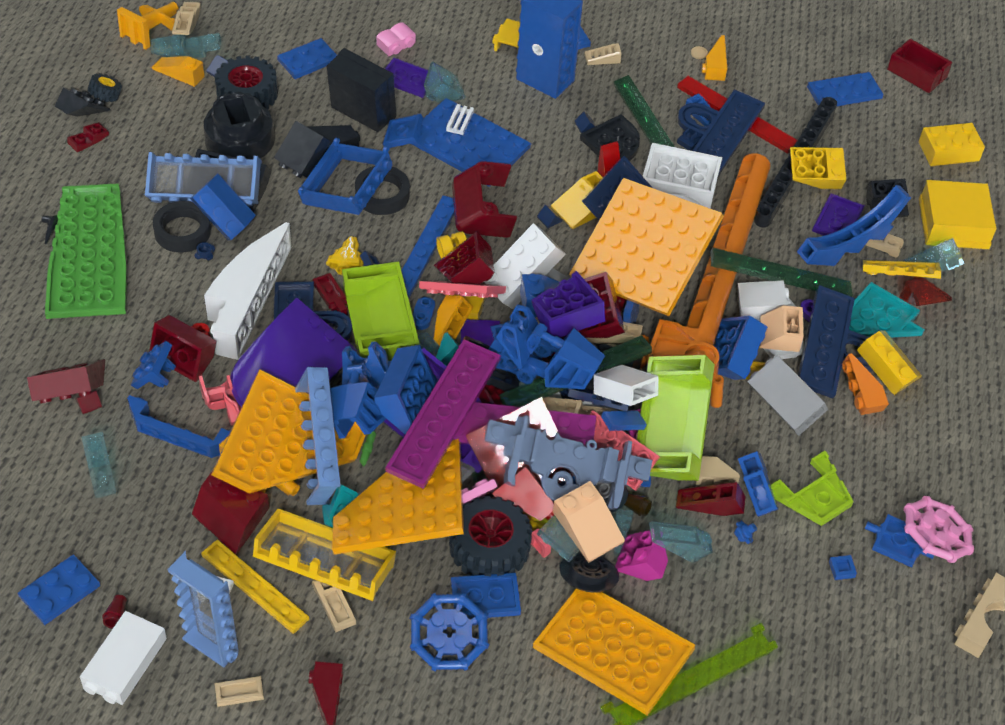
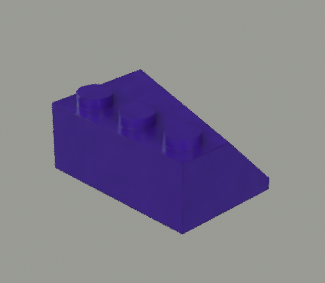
(569, 306)

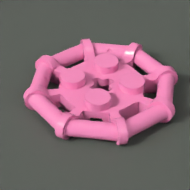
(948, 533)

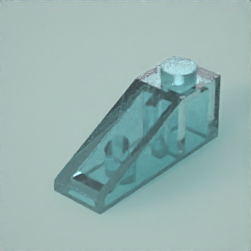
(99, 465)
(682, 540)

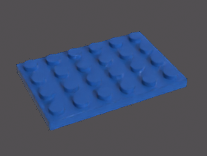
(479, 143)

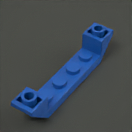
(174, 435)

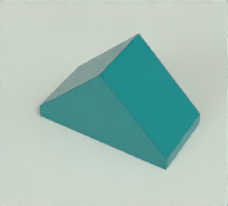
(447, 349)

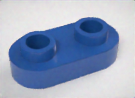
(423, 311)

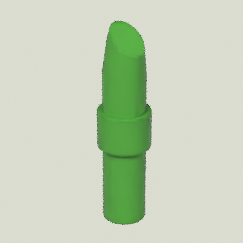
(367, 448)

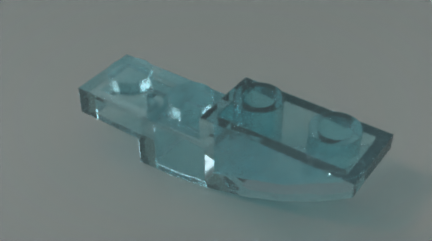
(180, 46)

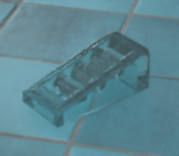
(623, 520)

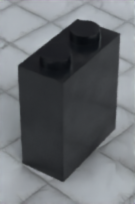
(301, 150)

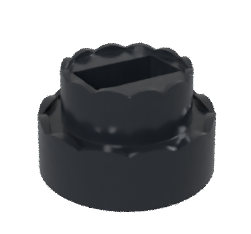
(239, 127)

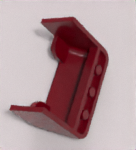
(471, 211)

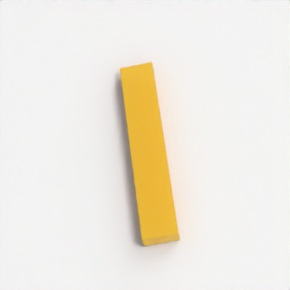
(255, 586)

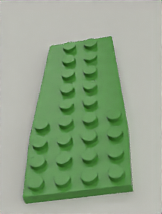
(88, 254)

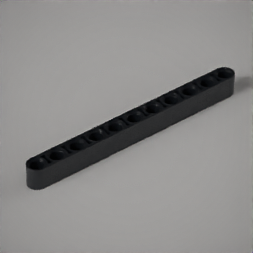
(783, 181)

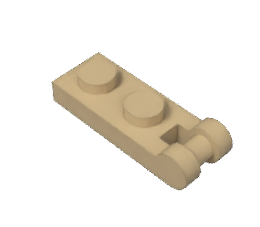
(890, 245)
(335, 606)

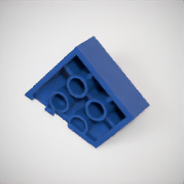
(738, 345)

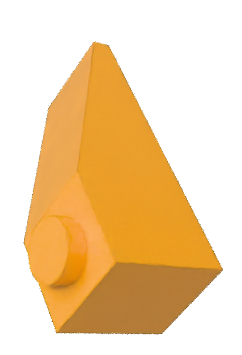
(716, 62)
(181, 68)
(451, 317)

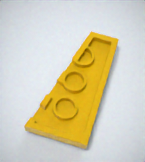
(918, 269)

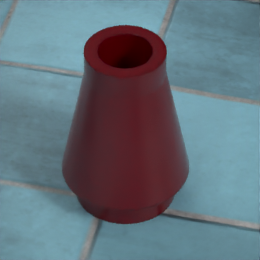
(114, 611)

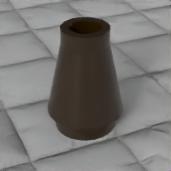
(639, 504)

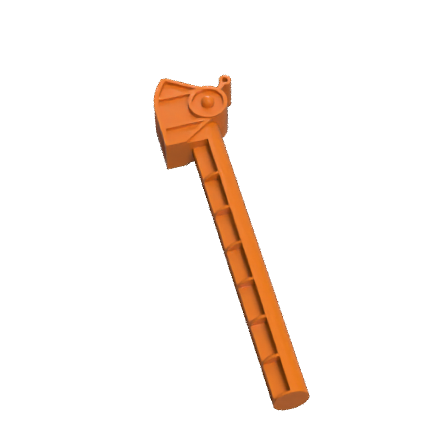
(716, 284)

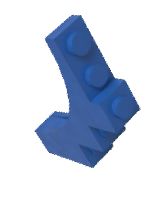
(874, 225)

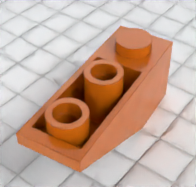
(866, 389)

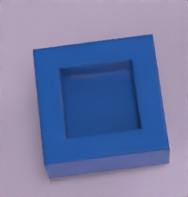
(842, 567)

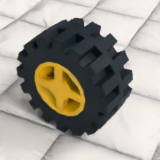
(104, 87)

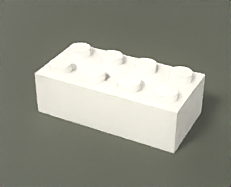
(528, 255)

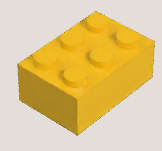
(951, 144)

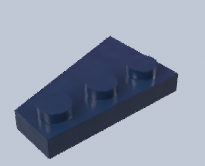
(589, 396)

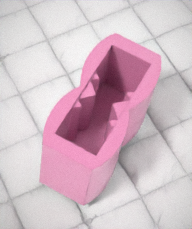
(396, 39)

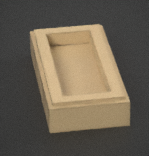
(239, 691)

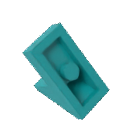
(340, 500)

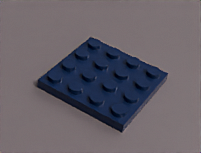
(602, 193)

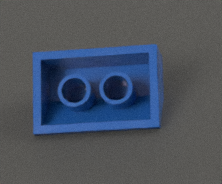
(223, 207)

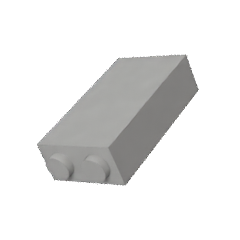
(787, 395)

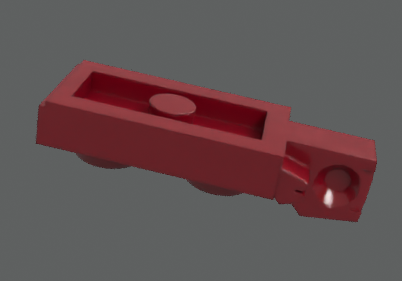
(331, 293)

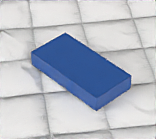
(623, 420)

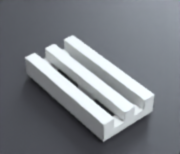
(464, 110)

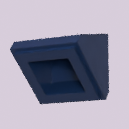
(584, 122)
(549, 217)

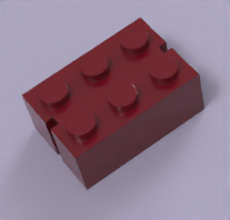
(919, 65)

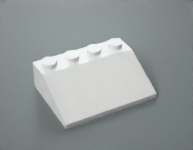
(683, 172)

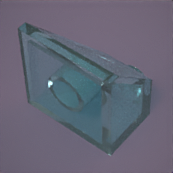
(442, 84)

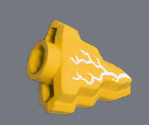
(346, 256)

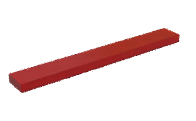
(760, 127)

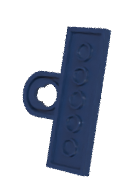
(727, 126)
(288, 291)
(827, 341)

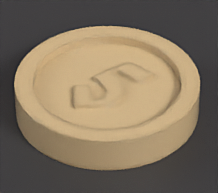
(699, 52)

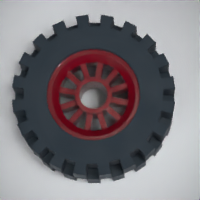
(248, 77)

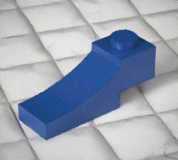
(758, 483)

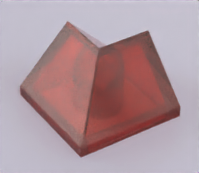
(922, 292)

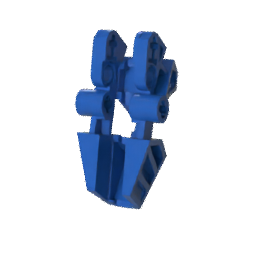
(569, 368)
(360, 383)

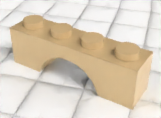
(976, 633)

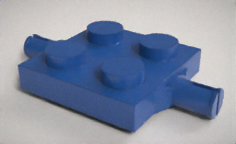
(895, 542)

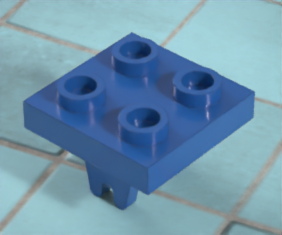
(151, 365)

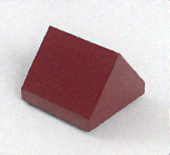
(89, 402)

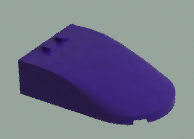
(287, 348)

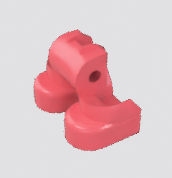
(220, 398)

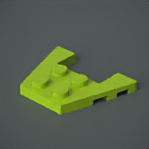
(820, 499)

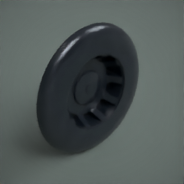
(591, 577)

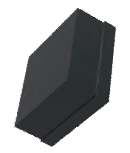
(361, 90)

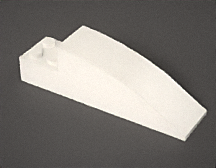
(243, 288)

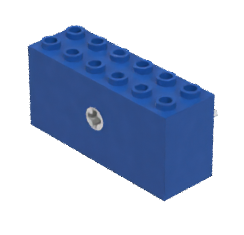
(548, 44)

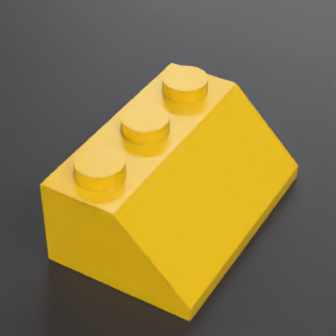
(888, 362)

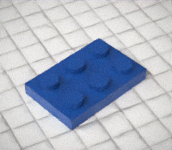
(307, 58)
(59, 589)
(493, 595)

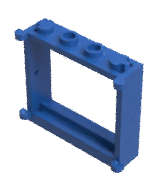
(336, 152)

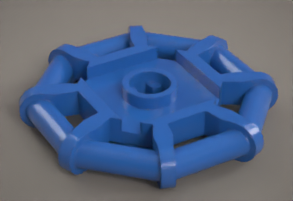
(439, 640)

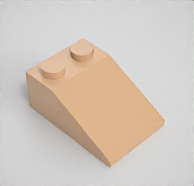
(588, 521)

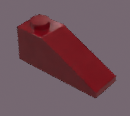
(714, 499)
(326, 686)

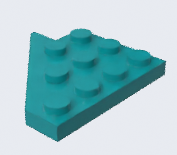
(882, 311)

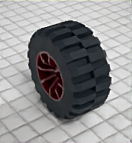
(493, 539)

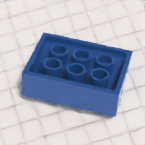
(405, 387)

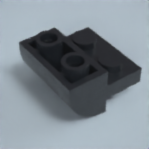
(879, 189)

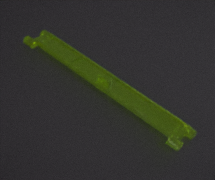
(699, 676)

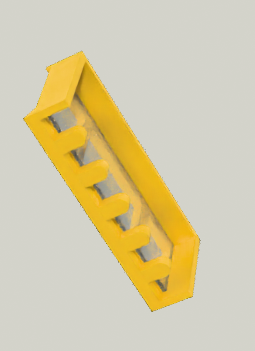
(307, 550)

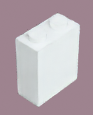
(761, 297)
(626, 385)

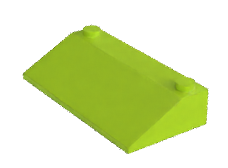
(379, 308)
(677, 415)

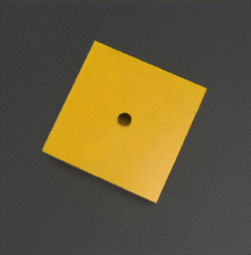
(957, 212)

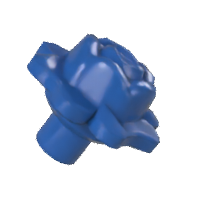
(745, 532)

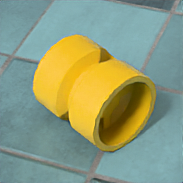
(446, 244)

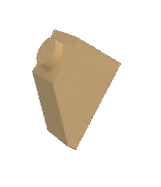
(715, 472)

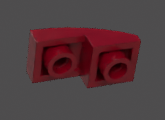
(91, 135)

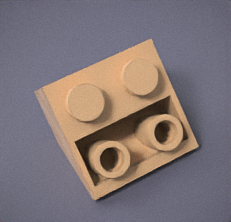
(783, 329)

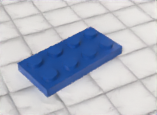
(846, 89)

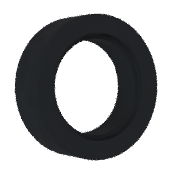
(392, 204)
(180, 243)

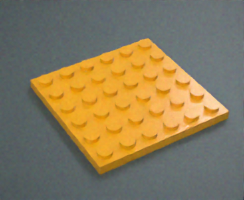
(648, 244)

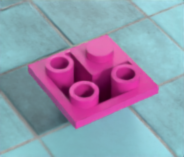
(642, 557)

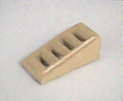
(609, 55)

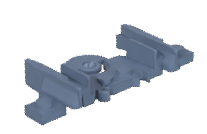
(586, 463)

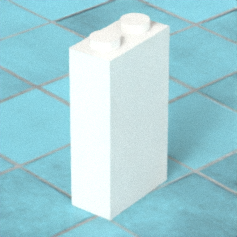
(123, 658)

